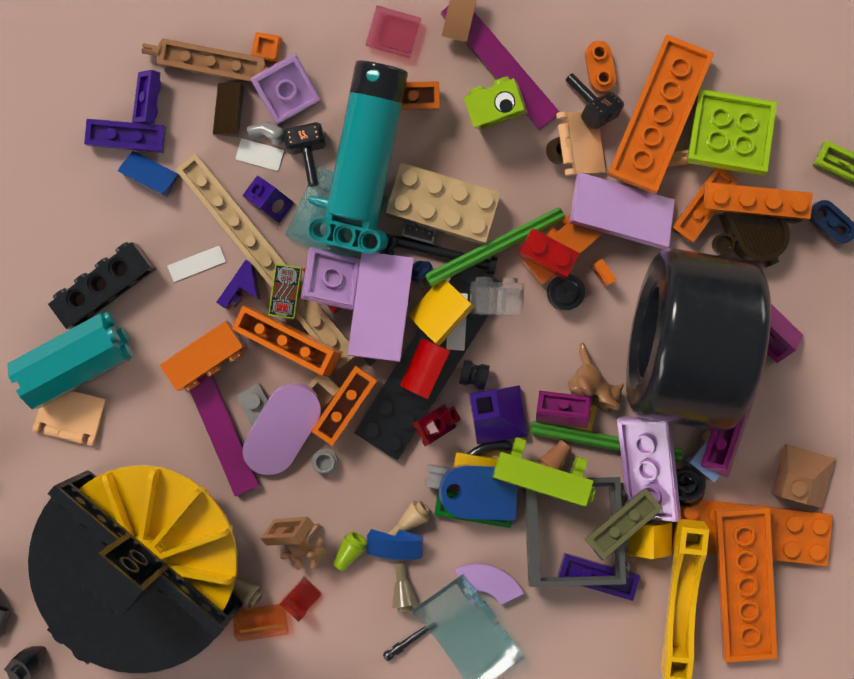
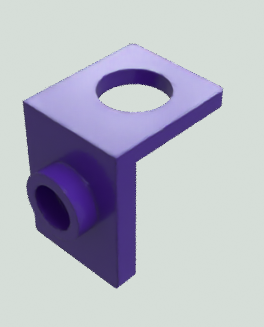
(265, 195)

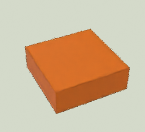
(266, 46)
(603, 272)

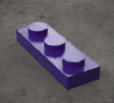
(125, 135)
(577, 566)

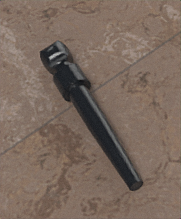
(399, 647)

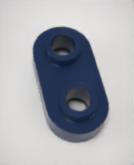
(831, 221)

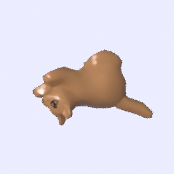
(590, 382)

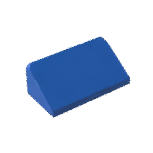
(148, 173)

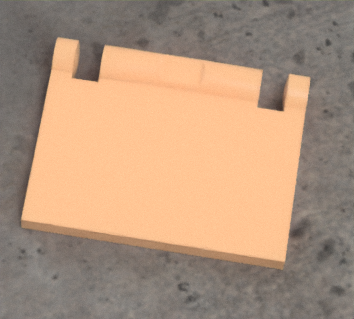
(580, 145)
(71, 417)

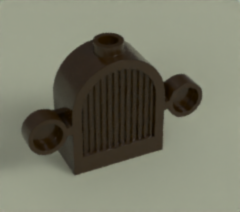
(753, 237)

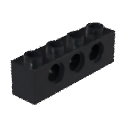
(64, 300)

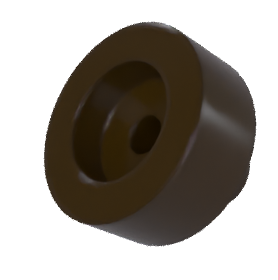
(554, 151)

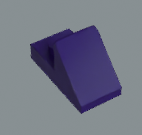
(245, 280)

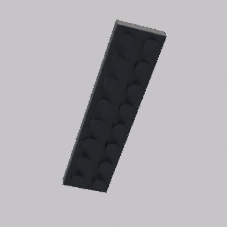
(395, 408)

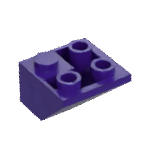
(498, 414)

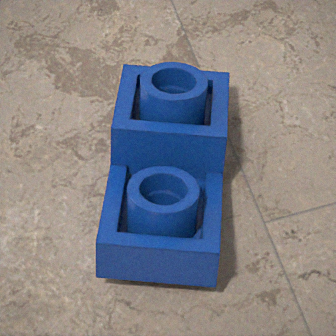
(399, 547)

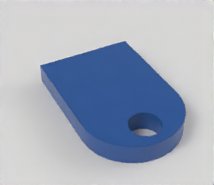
(478, 494)

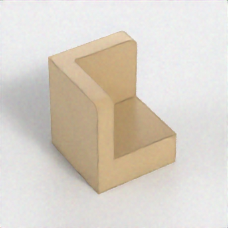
(325, 389)

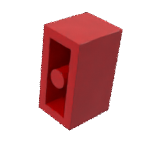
(548, 253)

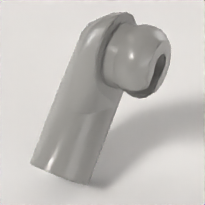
(267, 129)

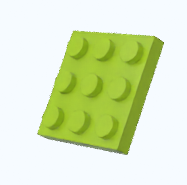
(732, 132)

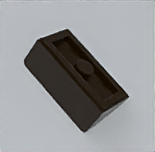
(228, 109)

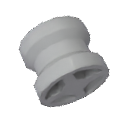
(435, 476)

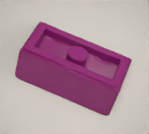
(563, 409)

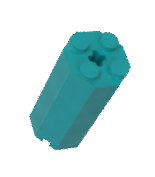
(70, 360)

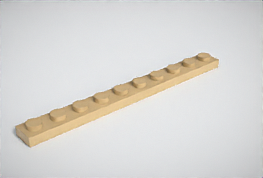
(257, 249)

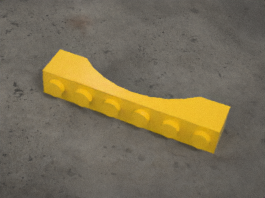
(687, 566)

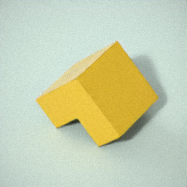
(651, 541)

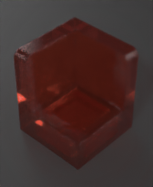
(300, 598)

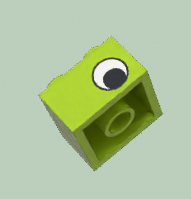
(495, 104)

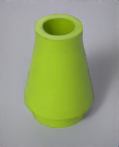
(350, 549)

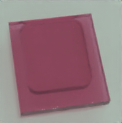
(393, 31)

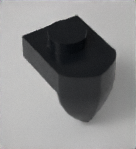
(26, 663)

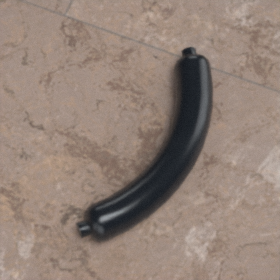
(491, 446)

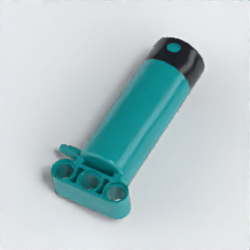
(362, 158)

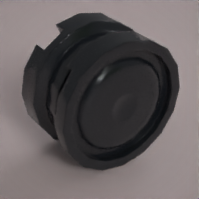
(566, 293)
(690, 486)

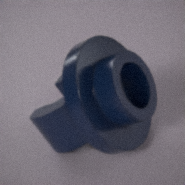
(419, 271)

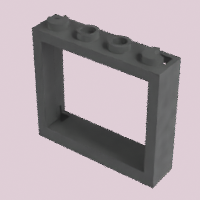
(620, 567)

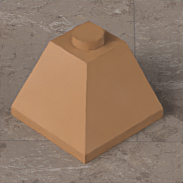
(803, 476)

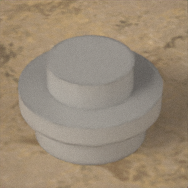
(324, 461)

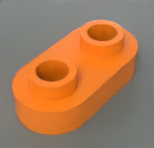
(600, 66)

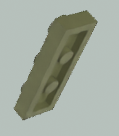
(623, 523)

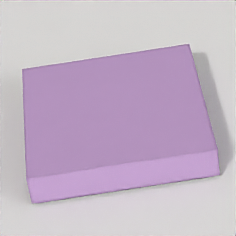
(285, 89)
(330, 278)

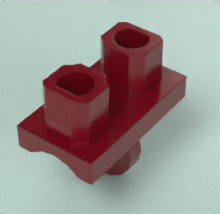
(436, 424)

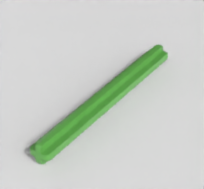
(493, 247)
(583, 437)

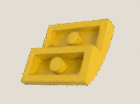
(440, 311)

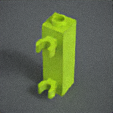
(544, 479)

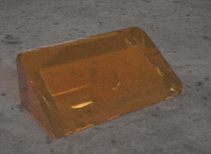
(260, 623)

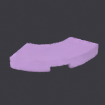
(491, 580)

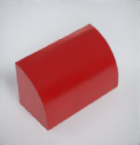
(424, 368)

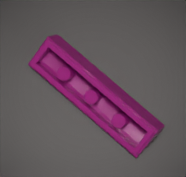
(723, 448)

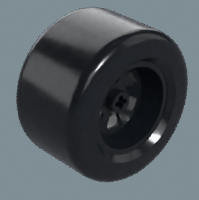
(698, 339)

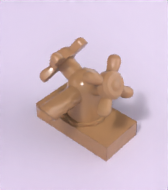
(296, 536)

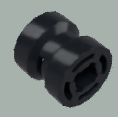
(468, 373)

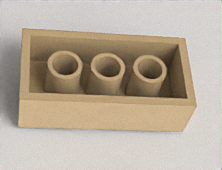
(442, 204)

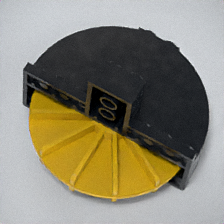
(133, 568)

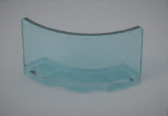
(467, 631)

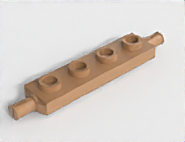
(205, 60)

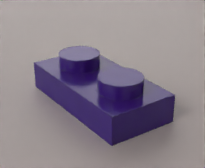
(146, 97)

